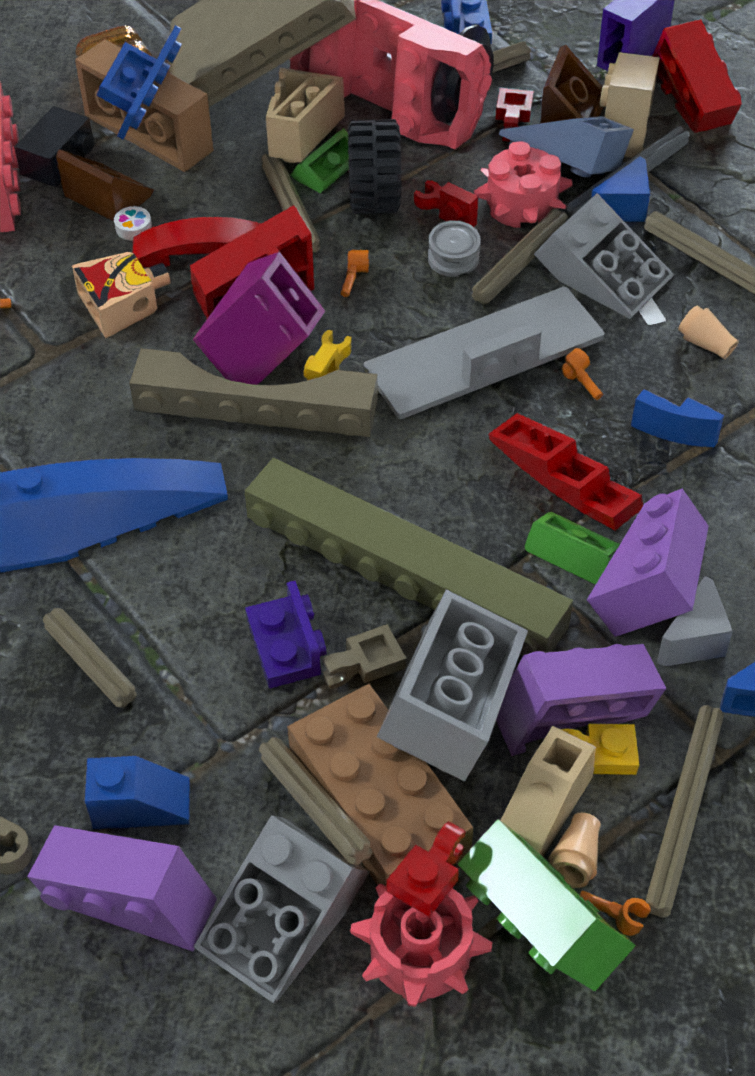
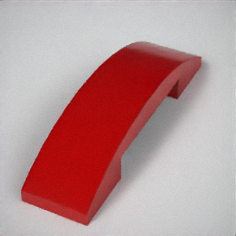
(187, 237)

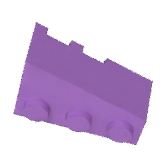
(654, 566)
(576, 691)
(124, 883)

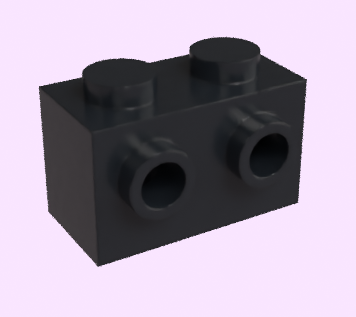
(54, 131)

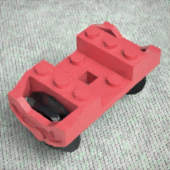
(409, 69)

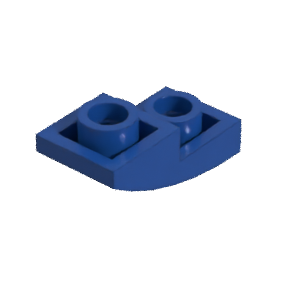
(687, 424)

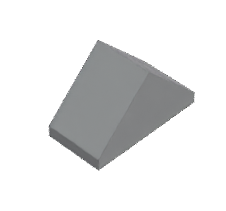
(698, 633)

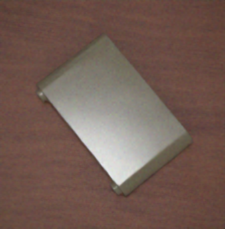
(241, 40)

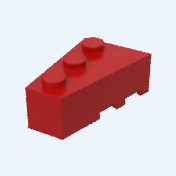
(696, 76)
(282, 233)

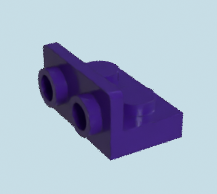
(285, 638)

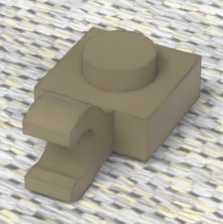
(369, 654)

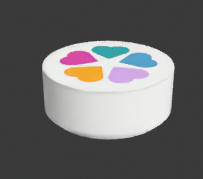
(132, 222)

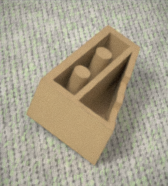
(630, 94)
(302, 113)

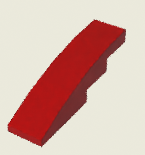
(569, 475)

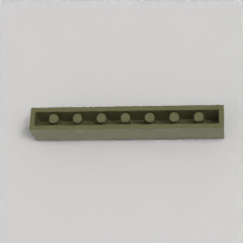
(400, 553)

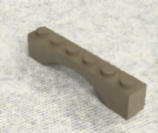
(332, 403)

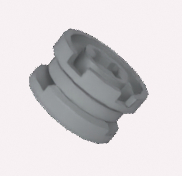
(453, 248)

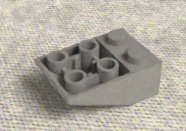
(604, 259)
(280, 907)

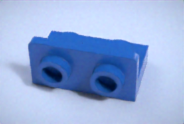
(464, 13)

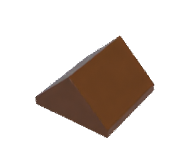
(570, 90)
(99, 185)

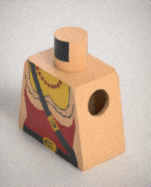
(119, 290)

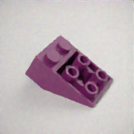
(259, 321)

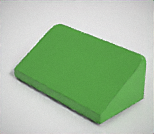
(324, 164)
(570, 546)

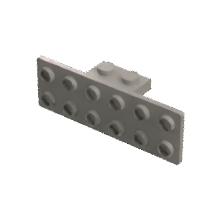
(483, 352)

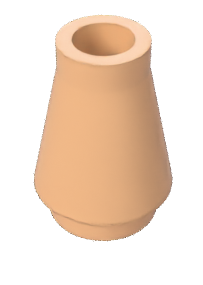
(707, 332)
(578, 850)

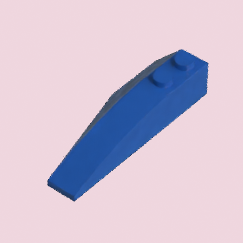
(73, 505)

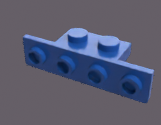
(133, 78)

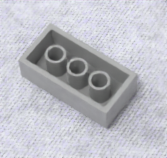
(454, 686)

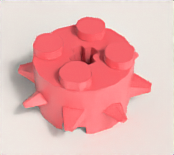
(523, 185)
(434, 960)

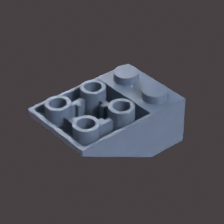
(585, 144)

